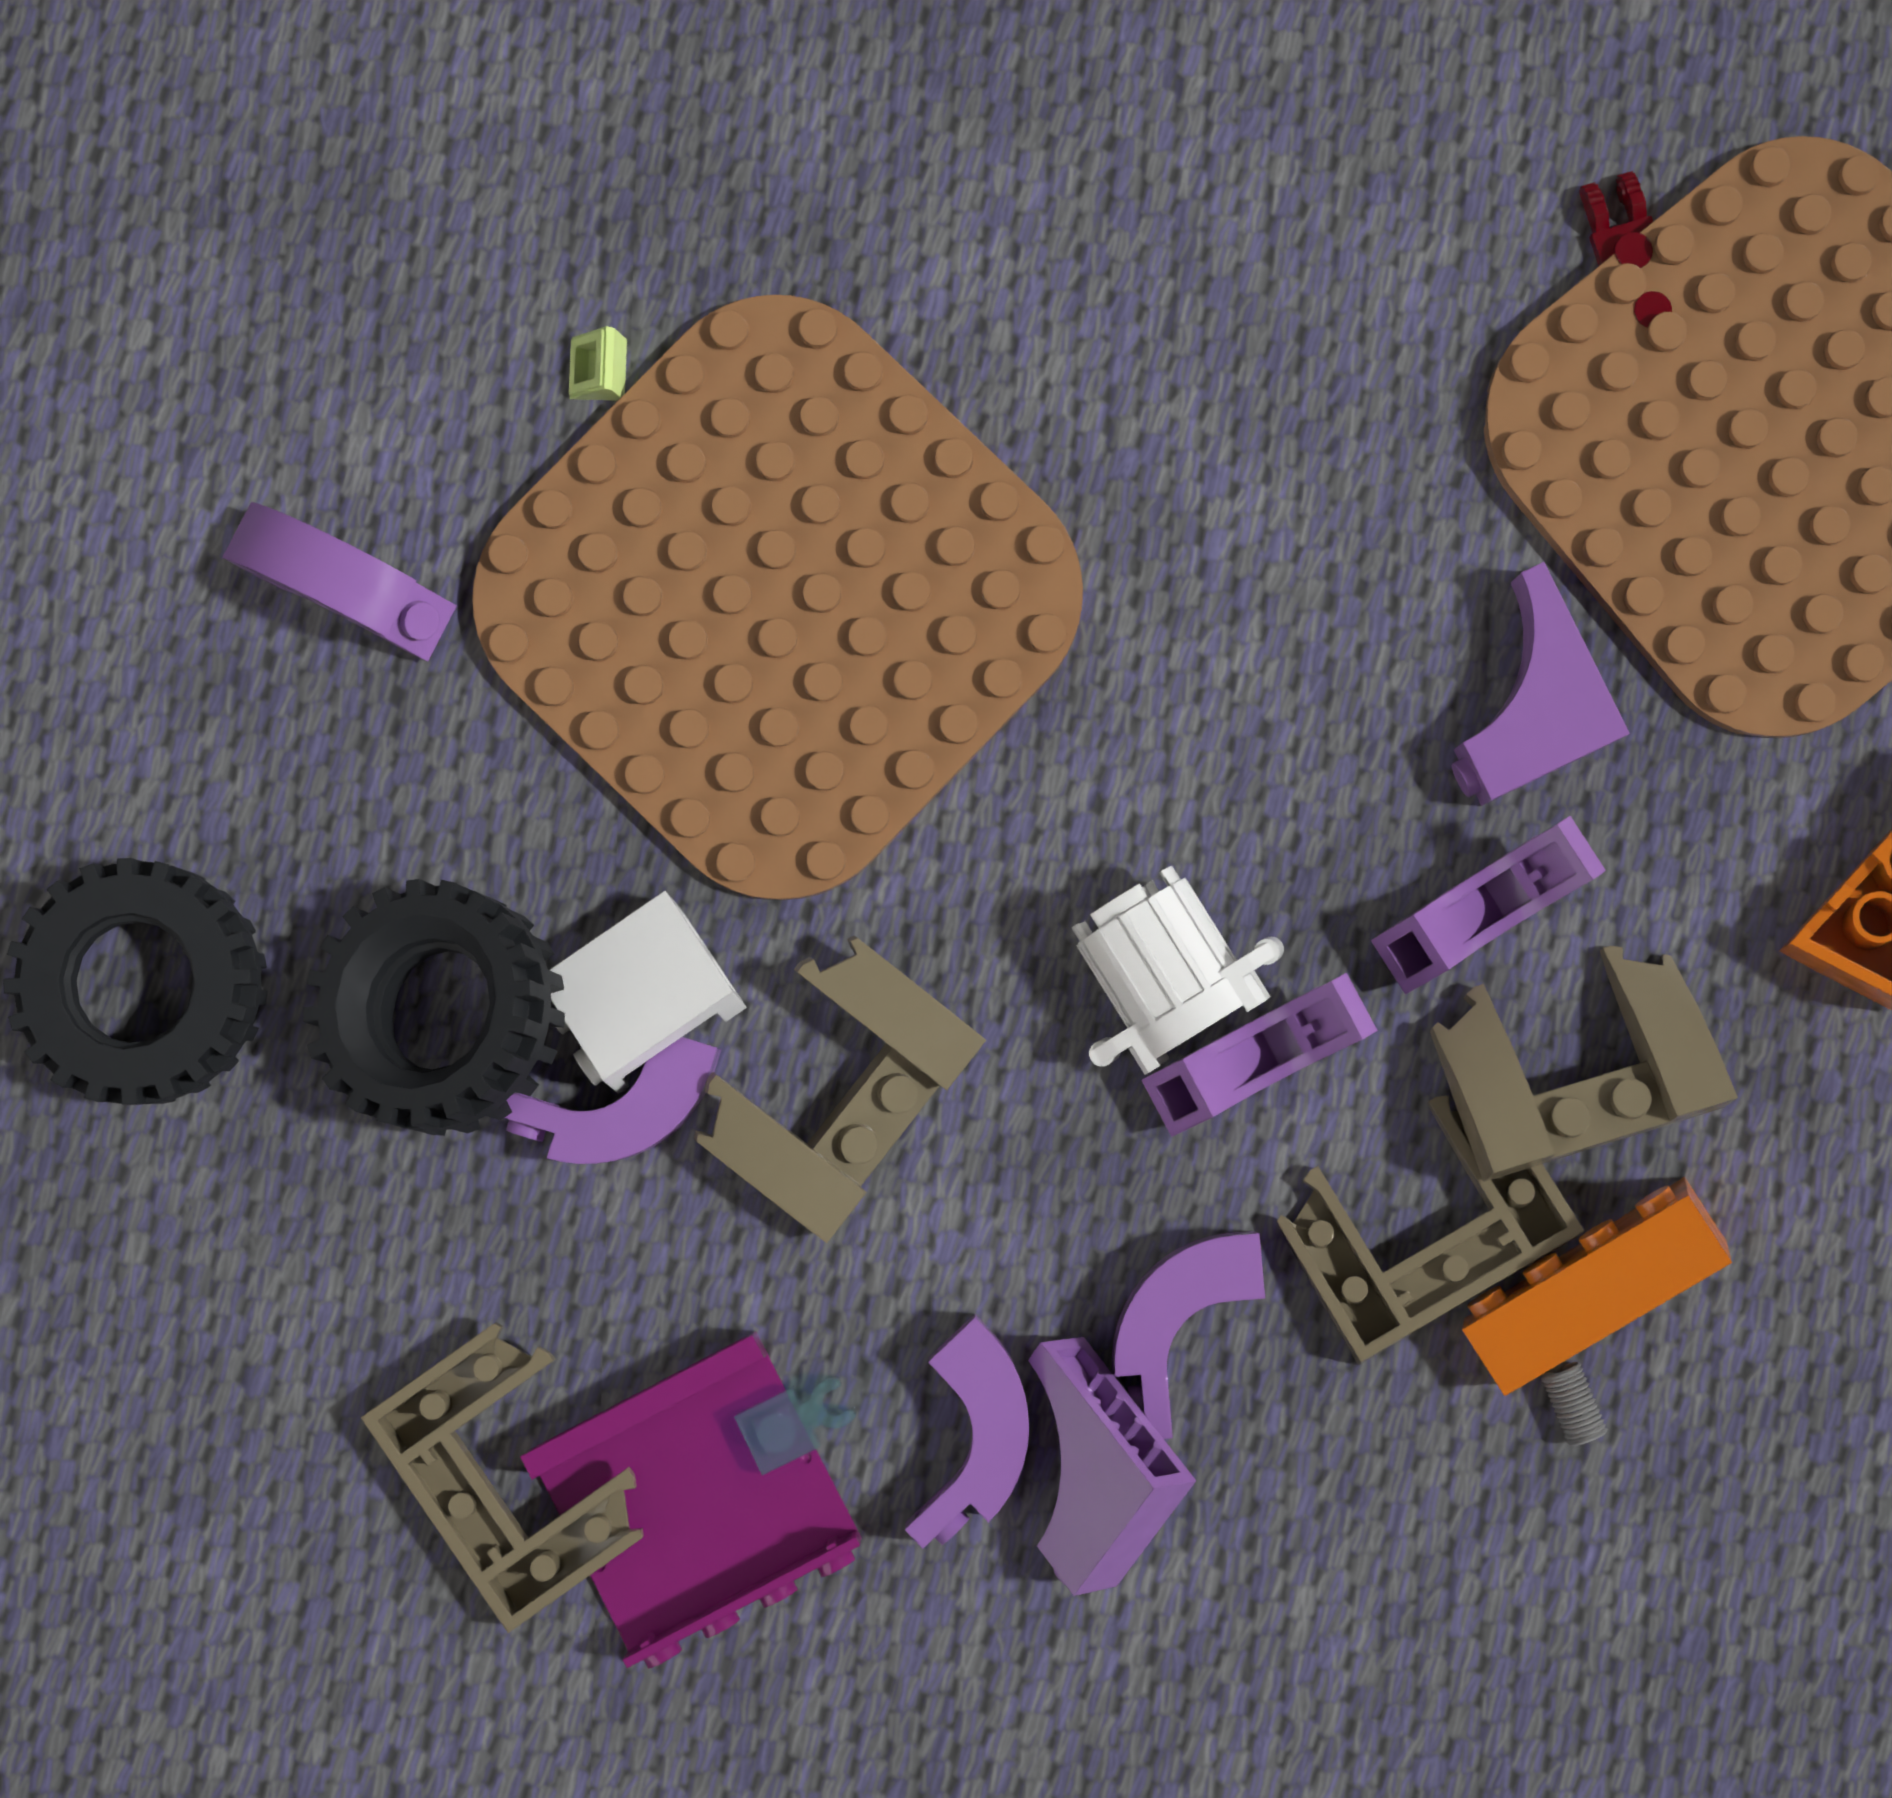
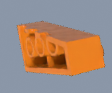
(1853, 930)
(1596, 1286)

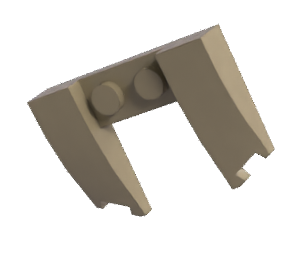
(1514, 1130)
(824, 1177)
(1380, 1308)
(420, 1439)

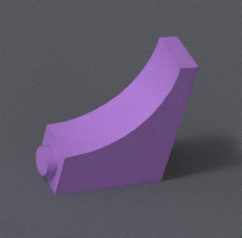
(1555, 707)
(1114, 1475)

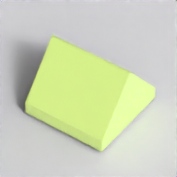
(598, 365)

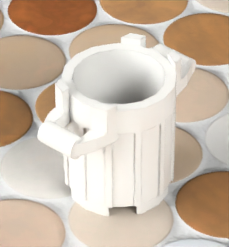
(1166, 969)

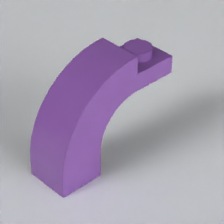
(339, 579)
(1487, 904)
(1259, 1054)
(644, 1117)
(1173, 1290)
(994, 1396)

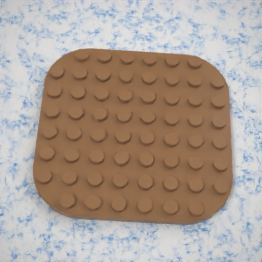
(1736, 452)
(778, 597)

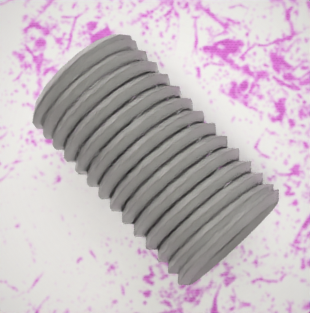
(1582, 1399)

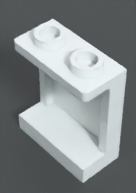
(640, 991)

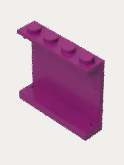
(706, 1512)

